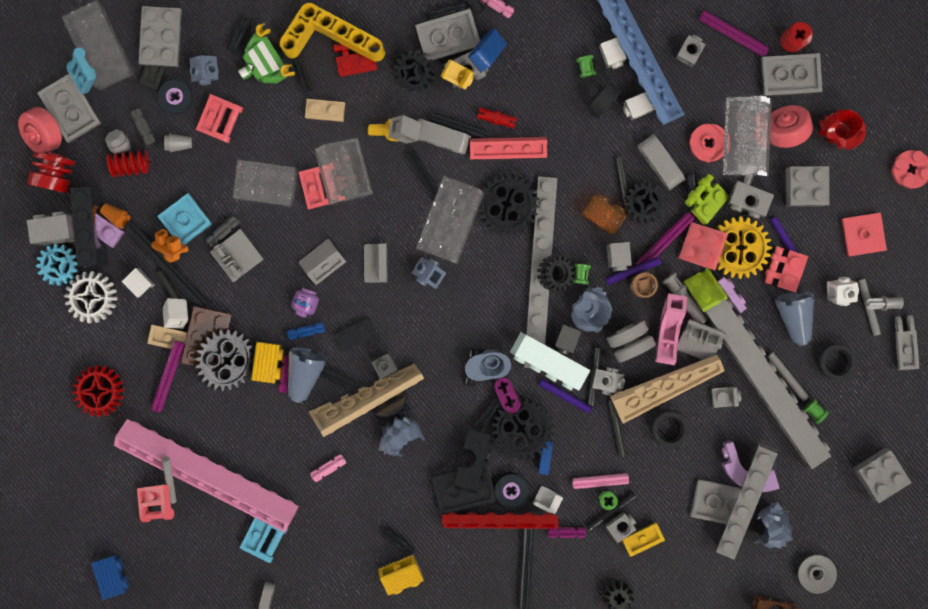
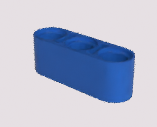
(487, 50)

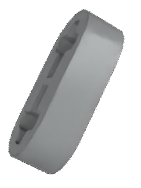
(267, 595)

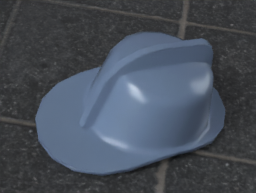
(488, 365)

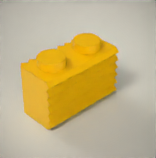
(267, 362)
(400, 575)

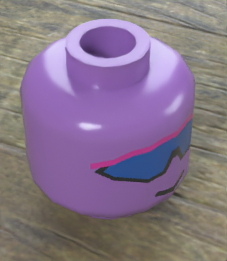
(305, 302)

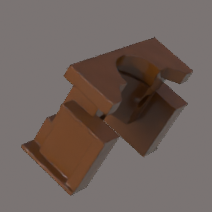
(763, 602)

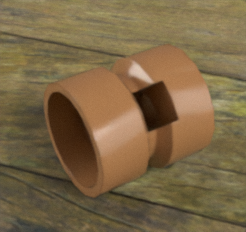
(643, 285)

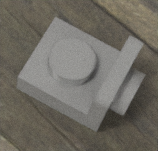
(725, 396)

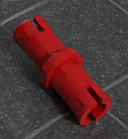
(497, 118)

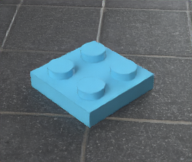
(185, 219)

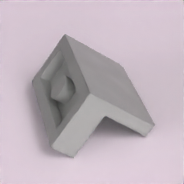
(322, 261)
(375, 263)

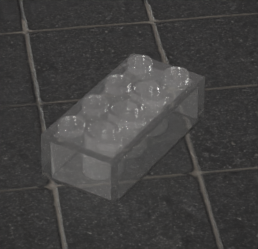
(94, 33)
(747, 136)
(450, 219)

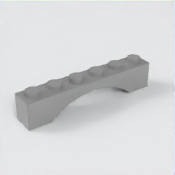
(747, 500)

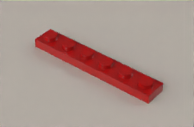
(505, 521)

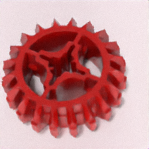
(97, 372)

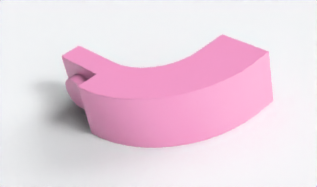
(669, 328)

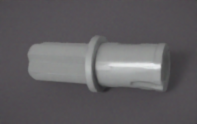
(884, 303)

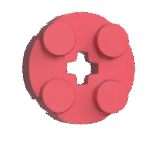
(697, 142)
(902, 163)

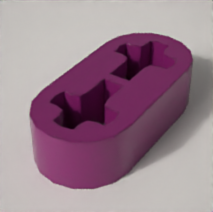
(503, 397)

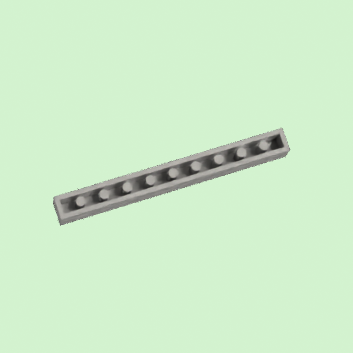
(768, 385)

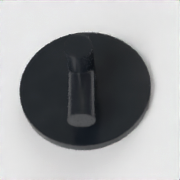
(392, 406)

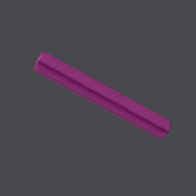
(734, 33)
(667, 238)
(167, 376)

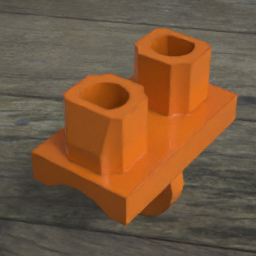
(169, 246)

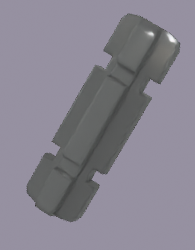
(142, 126)
(222, 231)

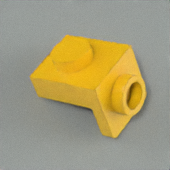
(457, 74)

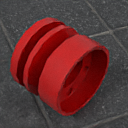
(51, 172)

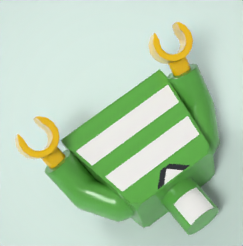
(263, 59)

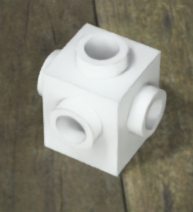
(842, 291)

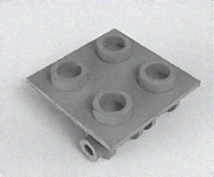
(236, 255)
(700, 340)

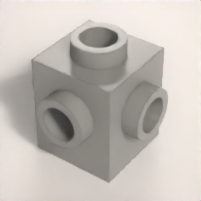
(608, 381)

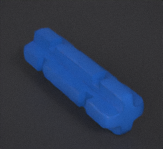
(306, 331)

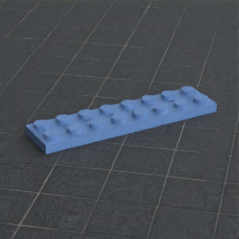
(642, 60)

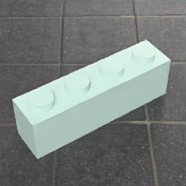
(549, 361)

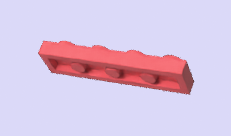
(508, 148)

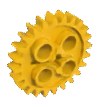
(757, 248)

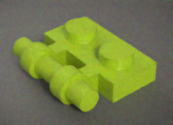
(710, 203)

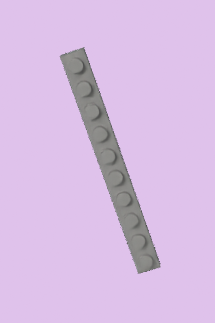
(541, 249)

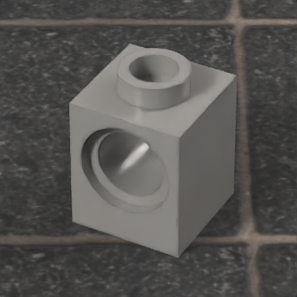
(690, 59)
(404, 129)
(617, 534)

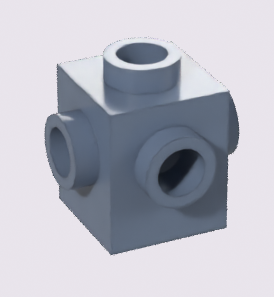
(203, 69)
(428, 272)

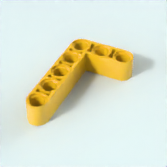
(332, 31)

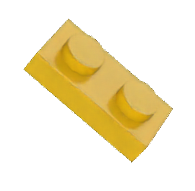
(643, 539)

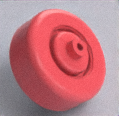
(790, 126)
(39, 130)

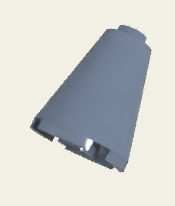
(797, 315)
(303, 372)

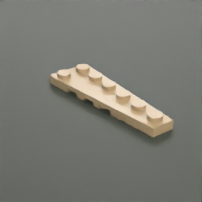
(659, 390)
(333, 416)

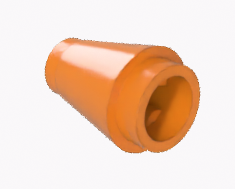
(116, 216)

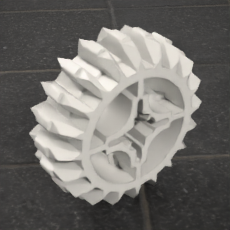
(90, 289)

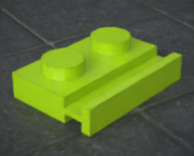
(705, 290)

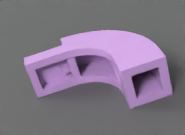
(738, 473)

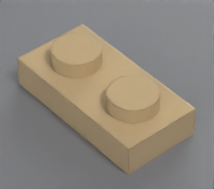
(325, 110)
(165, 336)

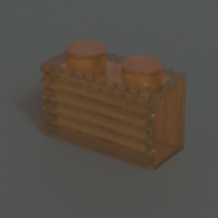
(604, 214)

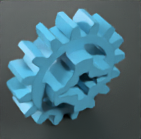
(62, 270)

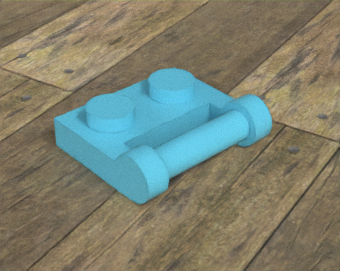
(80, 71)
(256, 537)

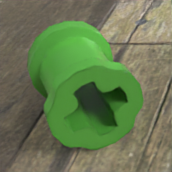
(586, 66)
(581, 274)
(816, 411)
(608, 506)

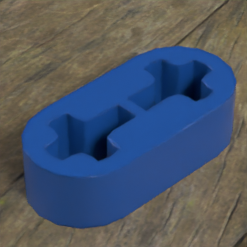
(545, 459)

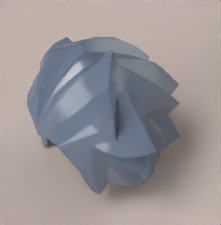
(591, 310)
(399, 434)
(777, 526)

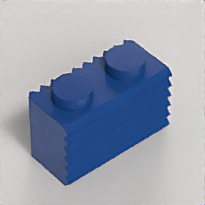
(110, 576)

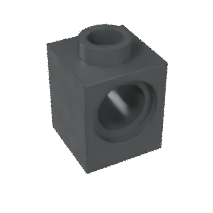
(567, 339)
(384, 365)

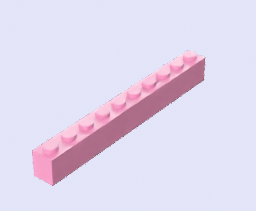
(206, 475)

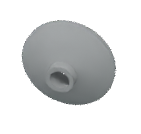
(824, 580)

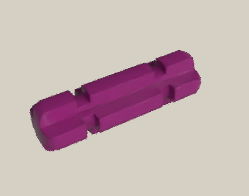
(283, 387)
(567, 532)

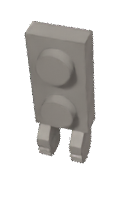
(906, 344)

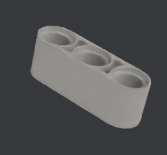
(443, 137)
(661, 162)

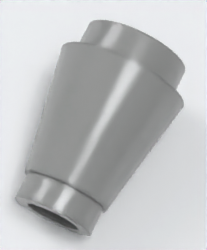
(177, 142)

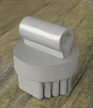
(117, 142)

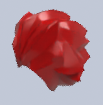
(843, 129)

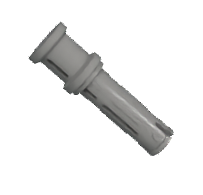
(677, 288)

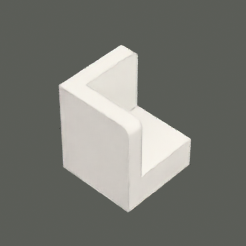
(138, 282)
(175, 313)
(547, 500)

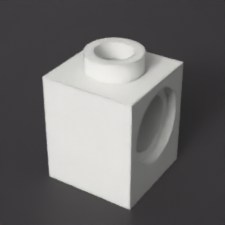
(612, 53)
(637, 106)

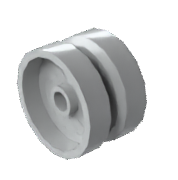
(631, 342)

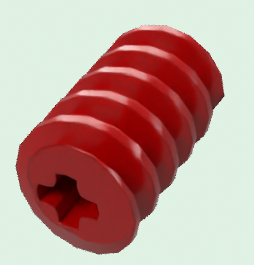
(796, 37)
(128, 164)

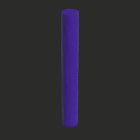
(783, 235)
(634, 270)
(564, 395)

